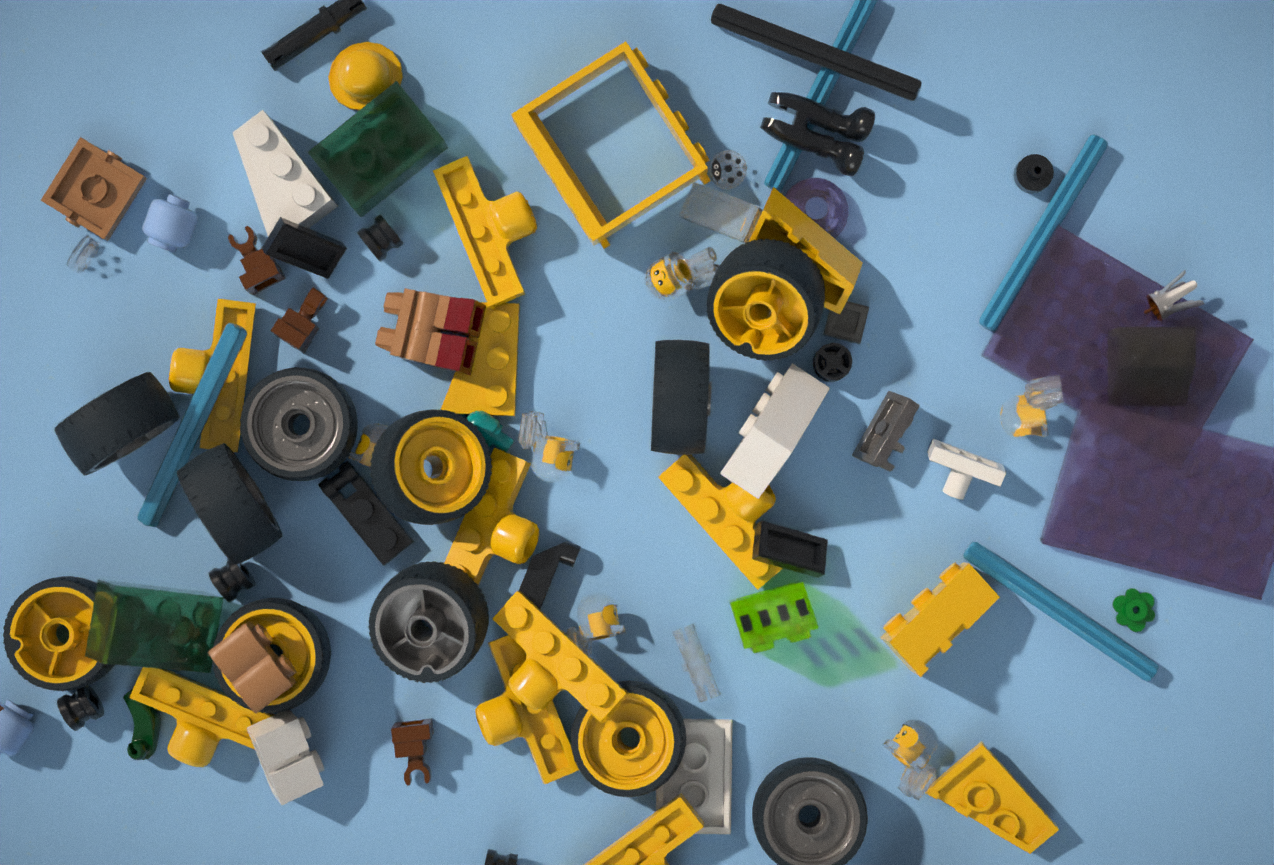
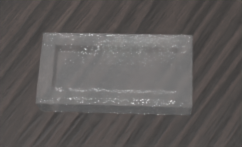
(720, 212)

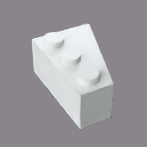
(280, 176)
(775, 430)

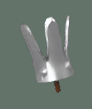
(1162, 301)

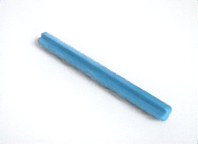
(821, 89)
(1039, 237)
(192, 424)
(1060, 611)

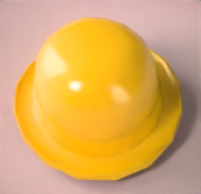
(363, 73)

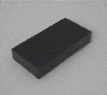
(304, 248)
(789, 549)

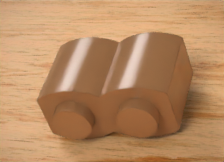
(253, 666)

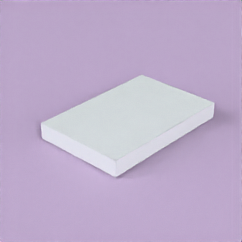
(704, 774)

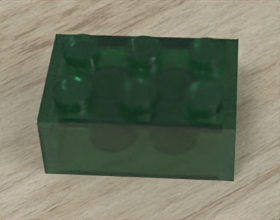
(378, 149)
(153, 626)

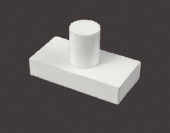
(964, 467)

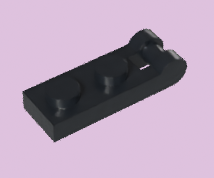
(367, 514)

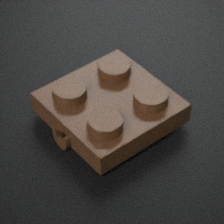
(93, 189)

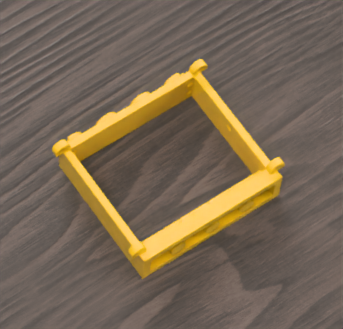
(563, 175)

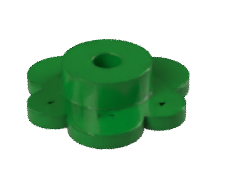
(1124, 607)

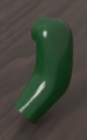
(146, 729)

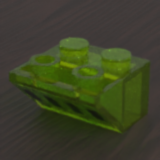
(773, 616)

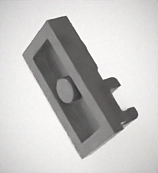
(885, 430)

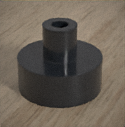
(1027, 179)

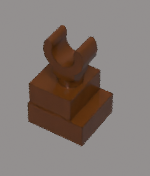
(260, 269)
(296, 327)
(410, 742)

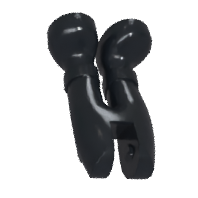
(855, 127)

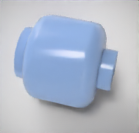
(170, 223)
(14, 727)

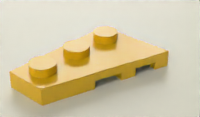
(494, 367)
(992, 796)

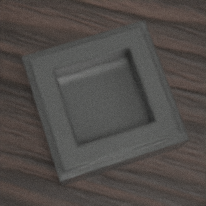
(848, 324)

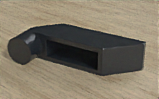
(542, 570)

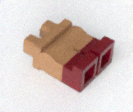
(419, 328)

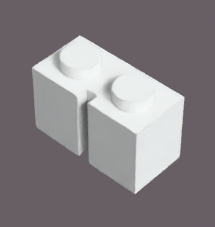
(286, 756)

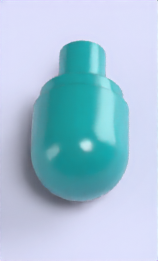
(490, 430)

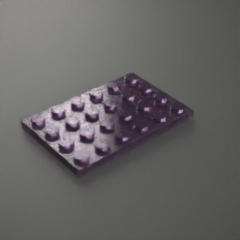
(1064, 323)
(1166, 499)

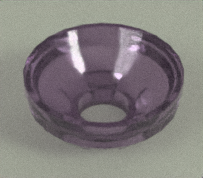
(831, 194)

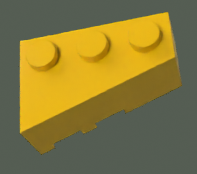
(789, 224)
(938, 616)

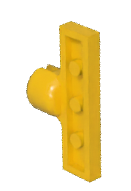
(486, 229)
(189, 365)
(724, 513)
(493, 525)
(554, 663)
(201, 714)
(509, 718)
(653, 837)

